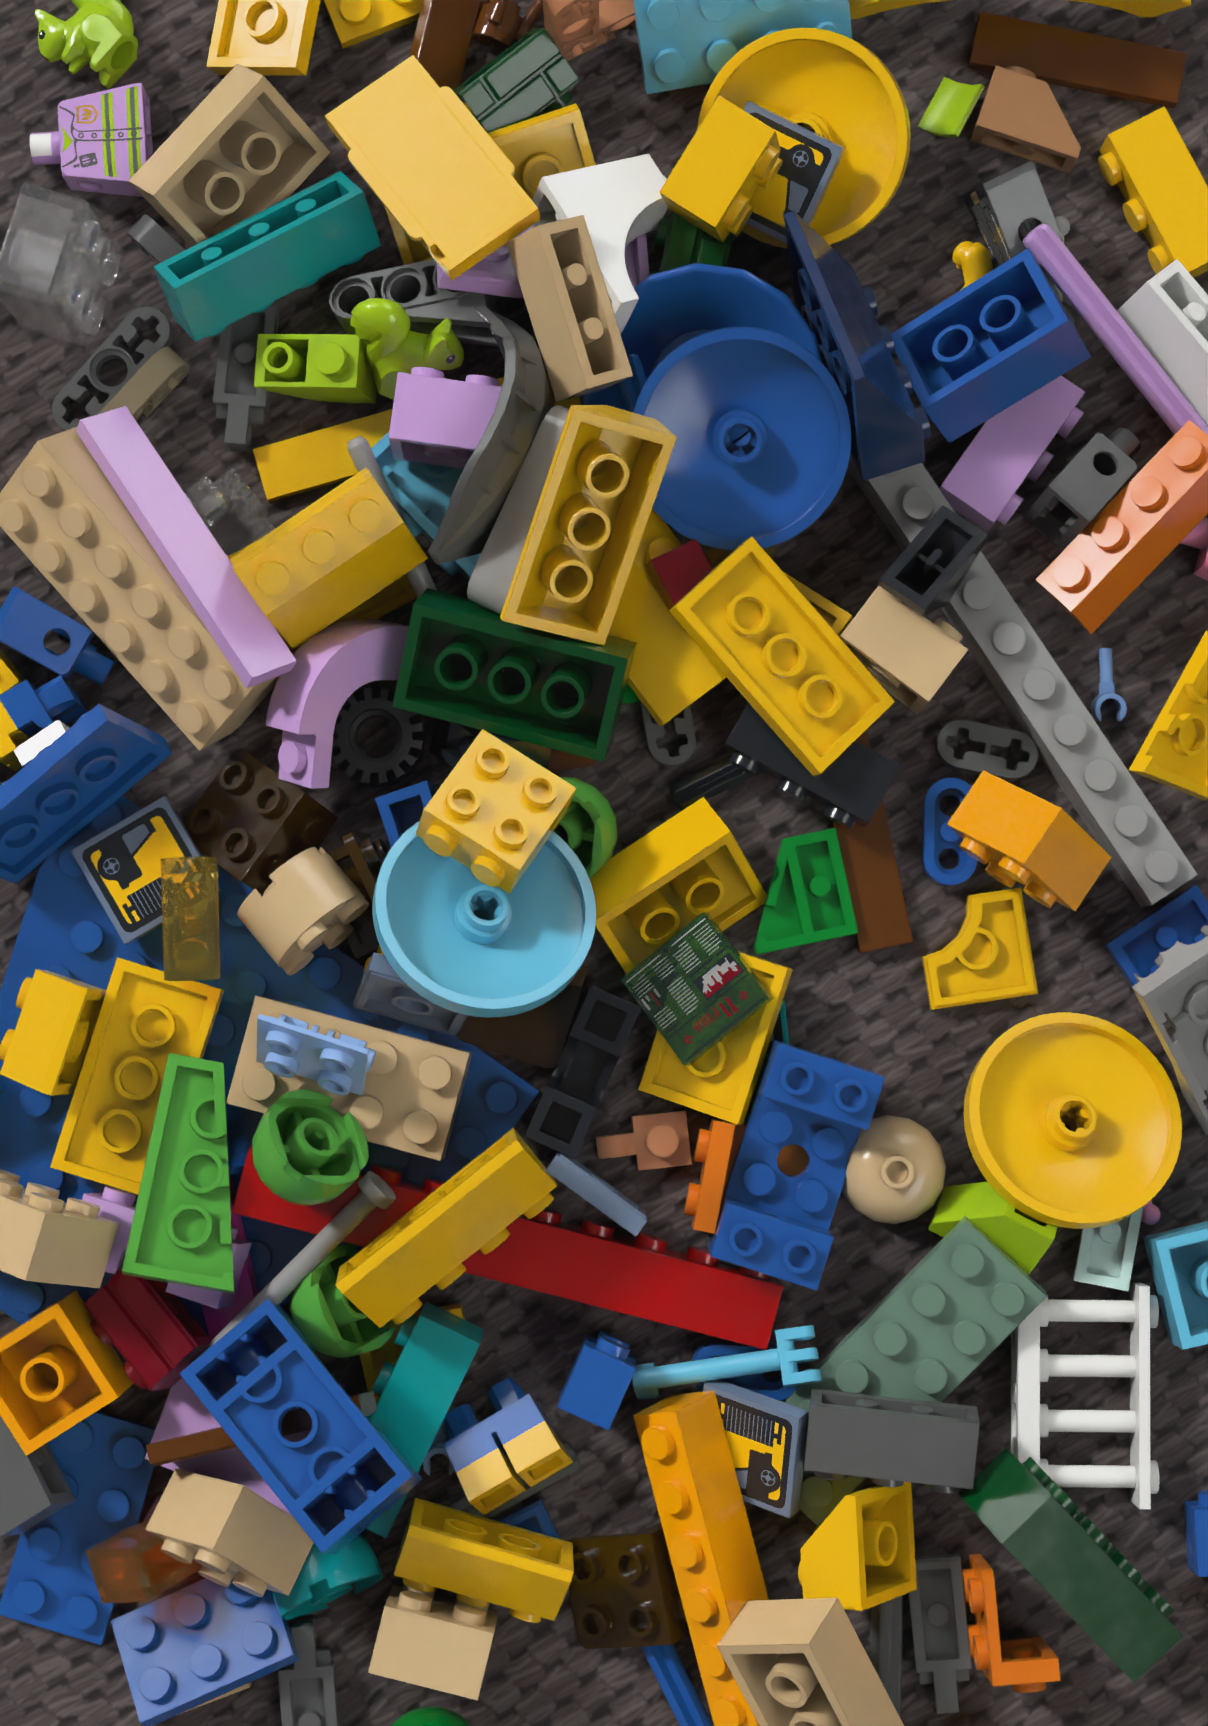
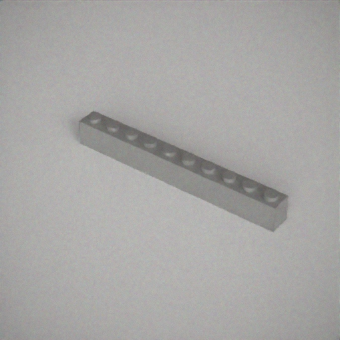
(1041, 700)

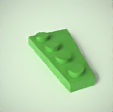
(184, 1193)

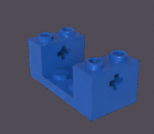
(780, 1219)
(336, 1475)

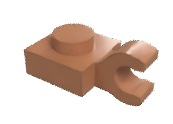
(656, 1141)

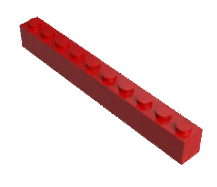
(567, 1261)

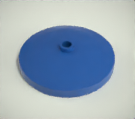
(795, 445)

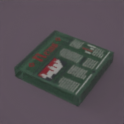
(696, 988)

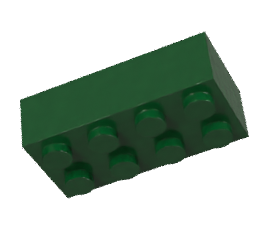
(511, 677)
(1073, 1562)

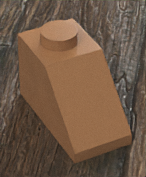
(1025, 120)

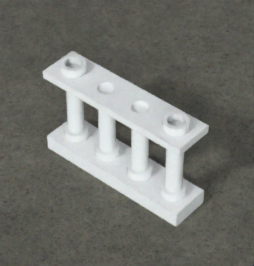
(1034, 1365)

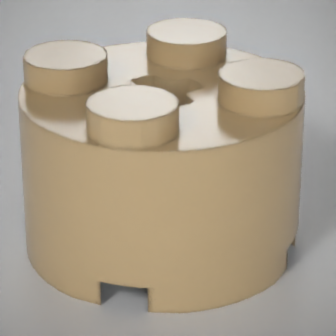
(303, 909)

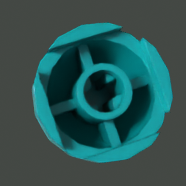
(329, 1578)

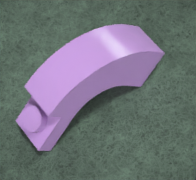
(321, 681)

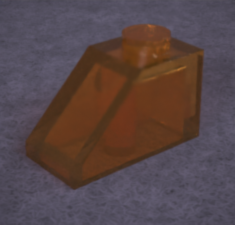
(133, 1566)

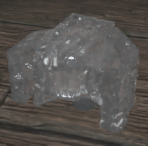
(230, 511)

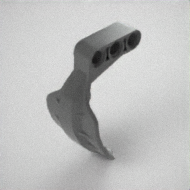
(521, 404)

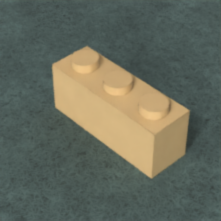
(569, 308)

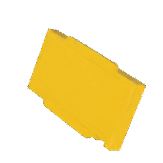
(433, 167)

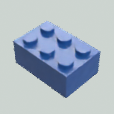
(989, 346)

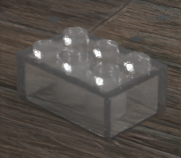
(56, 265)

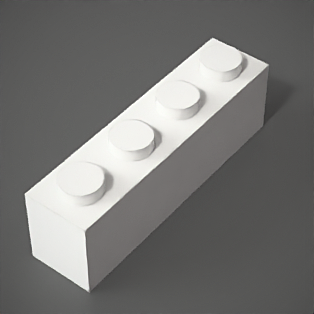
(1172, 324)

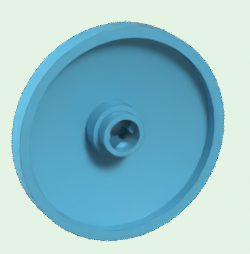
(489, 966)

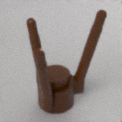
(500, 22)

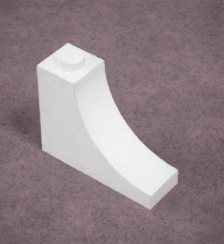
(618, 206)

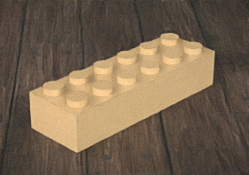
(108, 572)

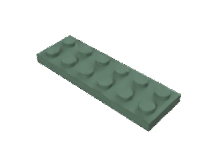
(924, 1336)

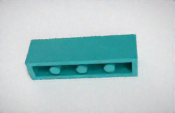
(268, 256)
(421, 1386)

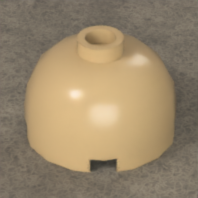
(894, 1170)

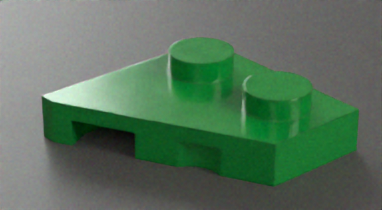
(806, 895)

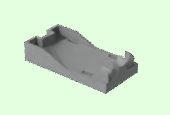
(1181, 994)

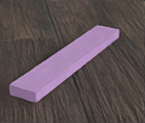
(185, 546)

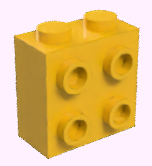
(495, 811)

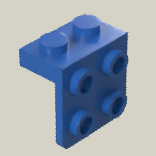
(1175, 921)

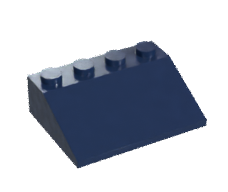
(858, 354)

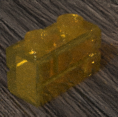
(190, 918)

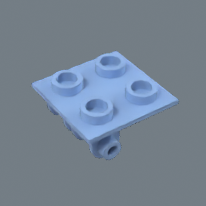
(291, 1050)

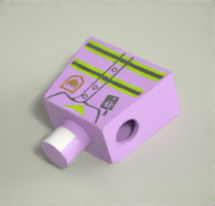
(99, 140)

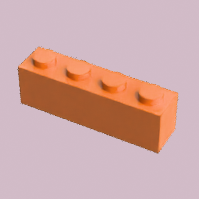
(1133, 531)

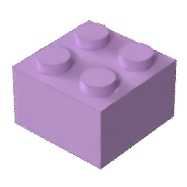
(439, 417)

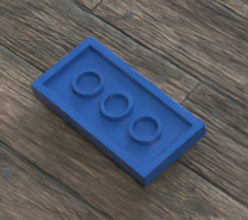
(72, 786)
(50, 1569)

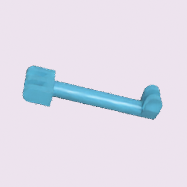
(649, 1377)

